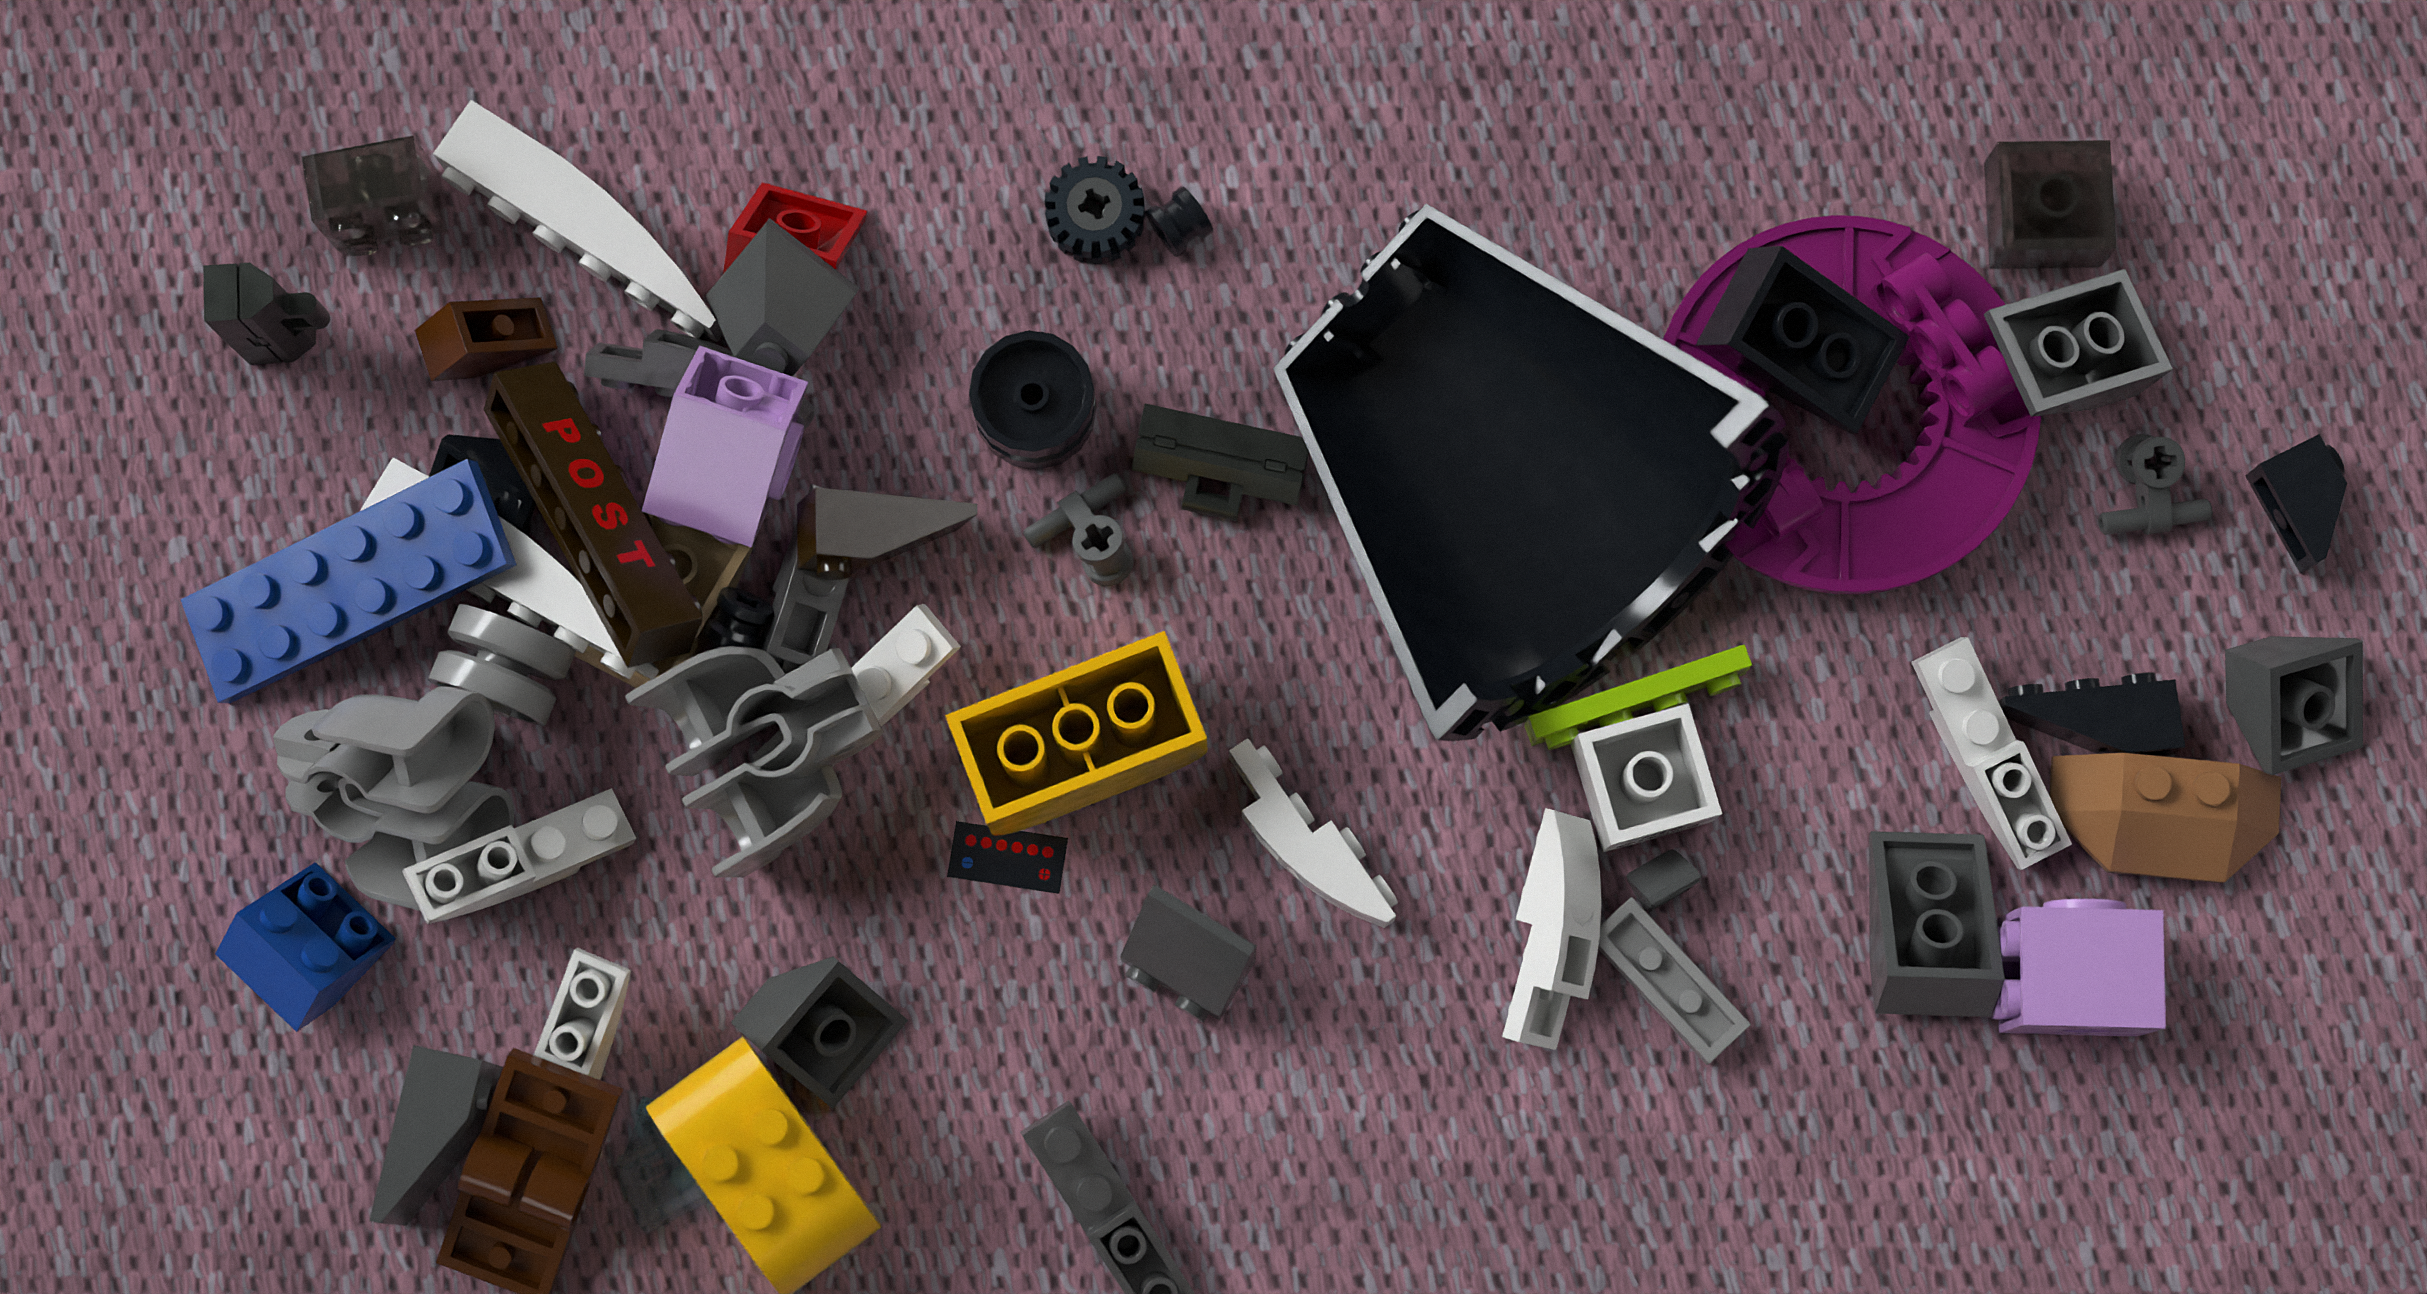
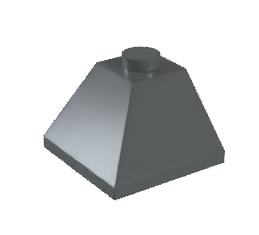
(778, 300)
(2297, 698)
(820, 1026)

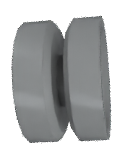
(503, 660)

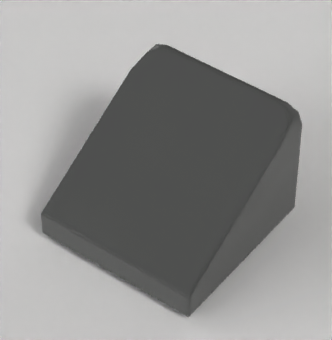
(1662, 879)

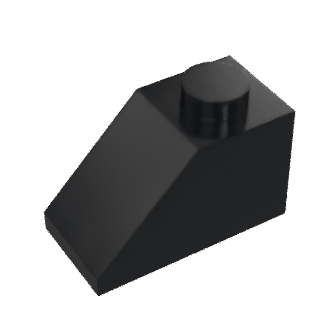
(2302, 498)

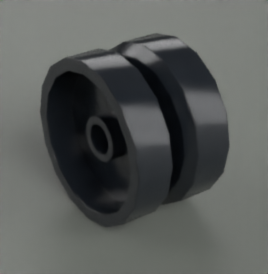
(1061, 382)

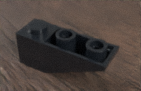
(2123, 718)

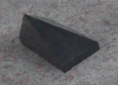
(502, 479)

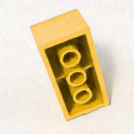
(1078, 735)
(763, 1167)

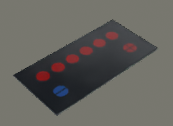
(1010, 859)

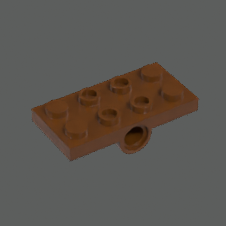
(528, 1174)

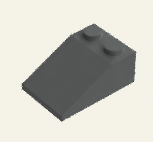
(2079, 345)
(1932, 925)
(1186, 955)
(433, 1129)

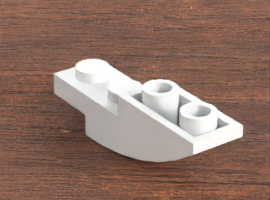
(897, 666)
(1989, 755)
(519, 858)
(1320, 860)
(1565, 916)
(585, 1014)

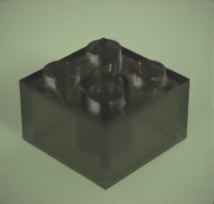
(375, 195)
(2050, 204)

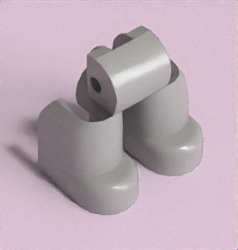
(738, 692)
(394, 777)

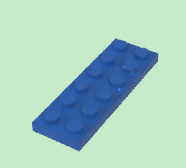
(348, 581)

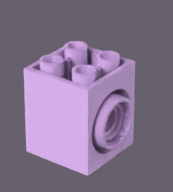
(726, 447)
(2082, 969)

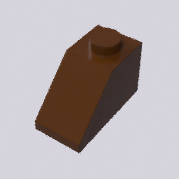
(484, 337)

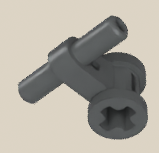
(2154, 505)
(1090, 531)

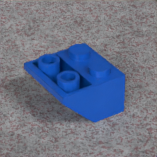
(303, 945)

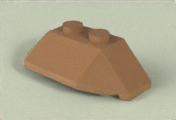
(2165, 813)

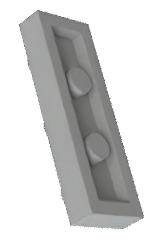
(1670, 981)

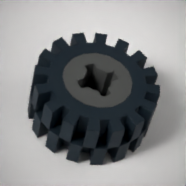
(1099, 229)

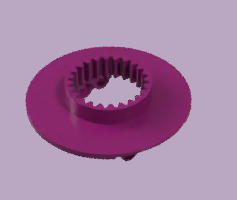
(1975, 428)

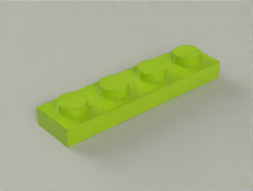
(1661, 690)

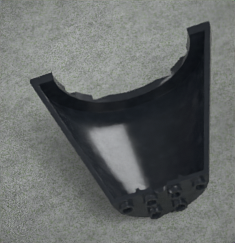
(1518, 470)

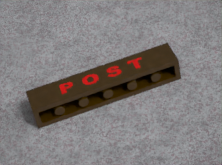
(593, 514)

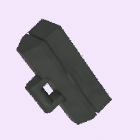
(259, 315)
(1194, 446)

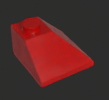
(816, 222)

